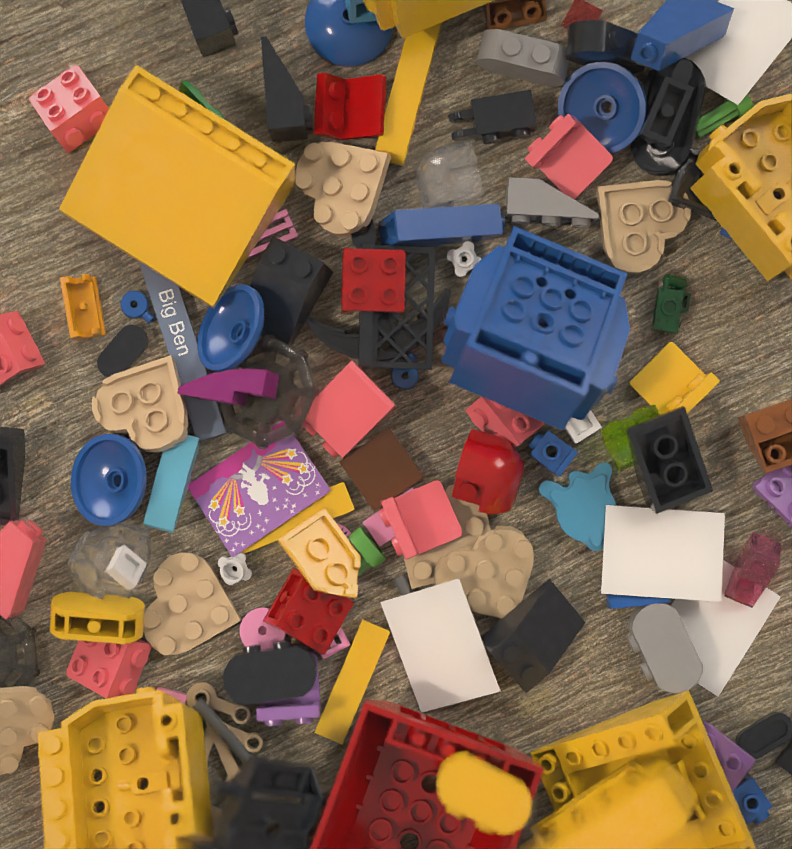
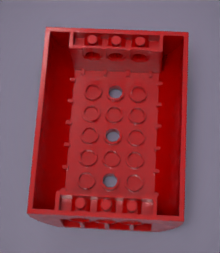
(382, 791)

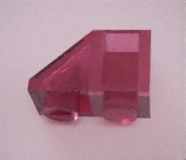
(753, 569)

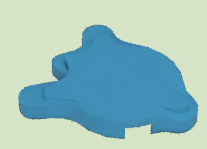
(582, 504)

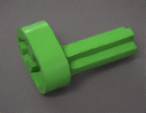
(722, 115)
(369, 550)

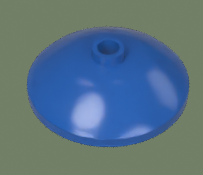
(342, 41)
(585, 98)
(231, 328)
(108, 479)

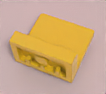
(672, 381)

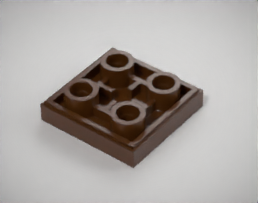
(381, 468)

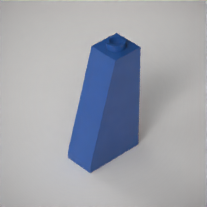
(680, 30)
(441, 225)

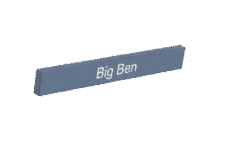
(182, 346)

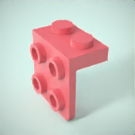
(70, 108)
(569, 156)
(17, 347)
(502, 421)
(420, 520)
(108, 667)

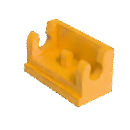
(83, 307)

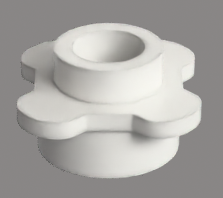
(455, 256)
(226, 568)

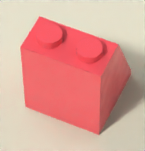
(347, 411)
(19, 559)

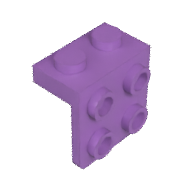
(302, 709)

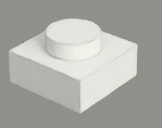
(582, 428)
(126, 567)

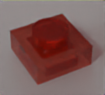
(580, 11)

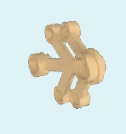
(211, 736)

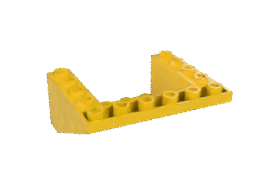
(177, 187)
(661, 729)

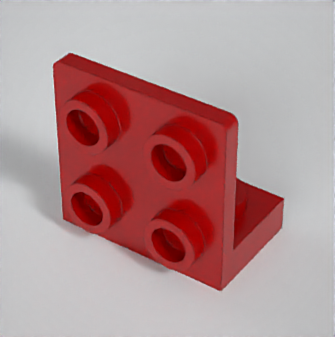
(349, 106)
(372, 280)
(307, 613)

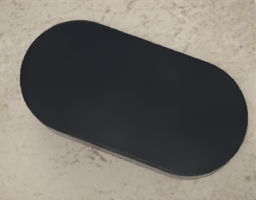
(123, 350)
(765, 734)

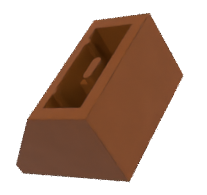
(514, 13)
(769, 435)

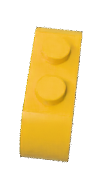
(95, 619)
(483, 794)

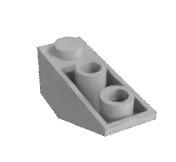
(539, 201)

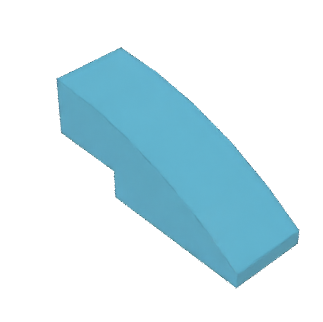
(171, 485)

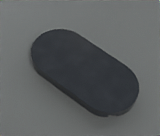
(667, 161)

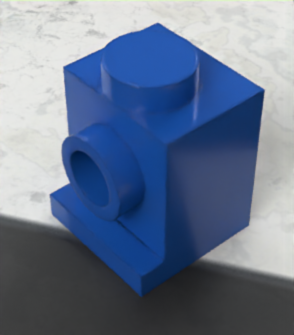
(555, 464)
(749, 789)

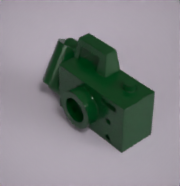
(669, 304)

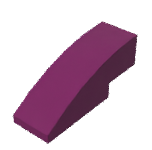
(232, 386)

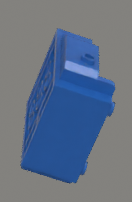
(533, 369)

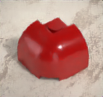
(488, 473)

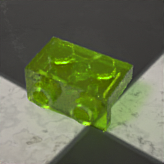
(616, 440)

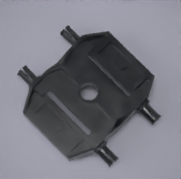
(246, 818)

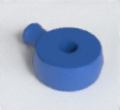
(141, 309)
(413, 376)

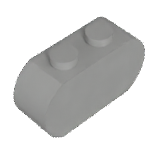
(523, 57)
(664, 648)

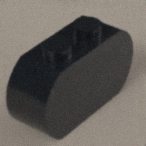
(601, 42)
(270, 673)

